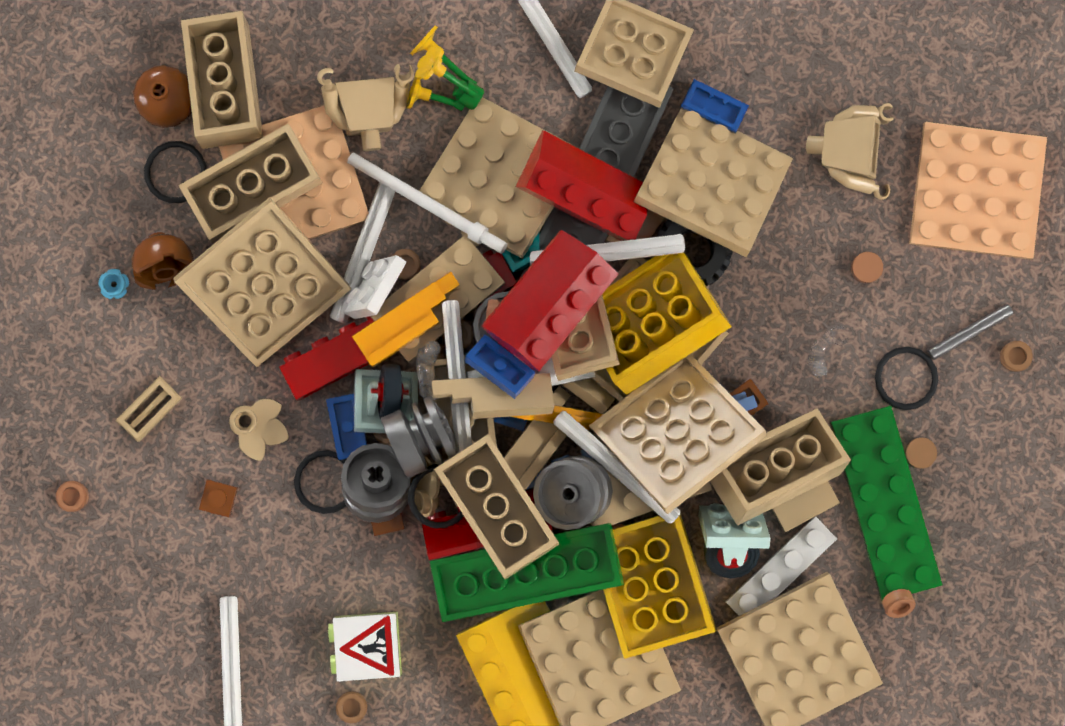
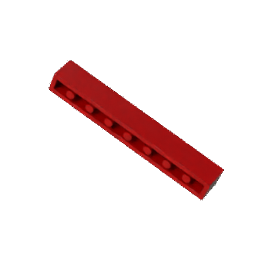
(341, 355)

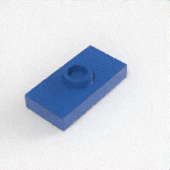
(714, 106)

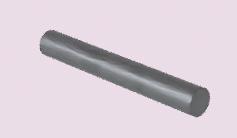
(970, 331)

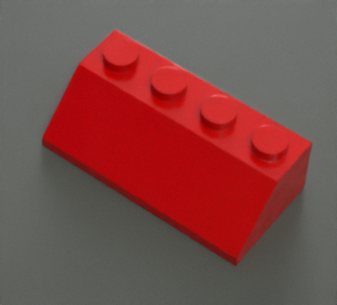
(583, 187)
(549, 300)
(454, 539)

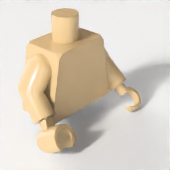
(366, 105)
(852, 146)

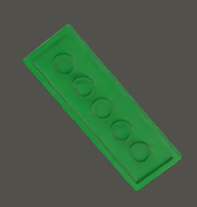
(886, 503)
(578, 565)

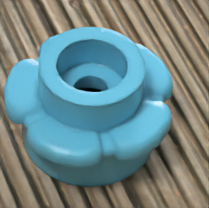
(105, 284)

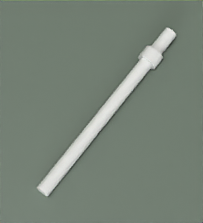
(475, 231)

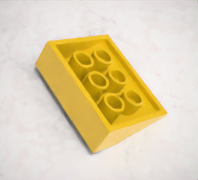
(659, 318)
(661, 588)
(506, 668)

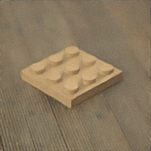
(634, 51)

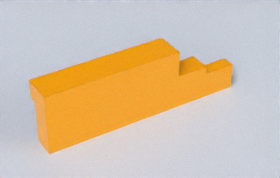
(404, 322)

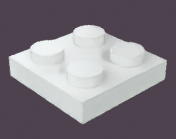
(377, 283)

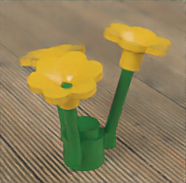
(466, 90)

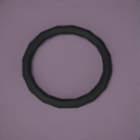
(147, 173)
(930, 363)
(297, 484)
(411, 500)

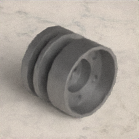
(419, 436)

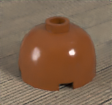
(168, 108)
(160, 260)

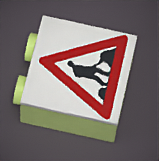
(365, 646)

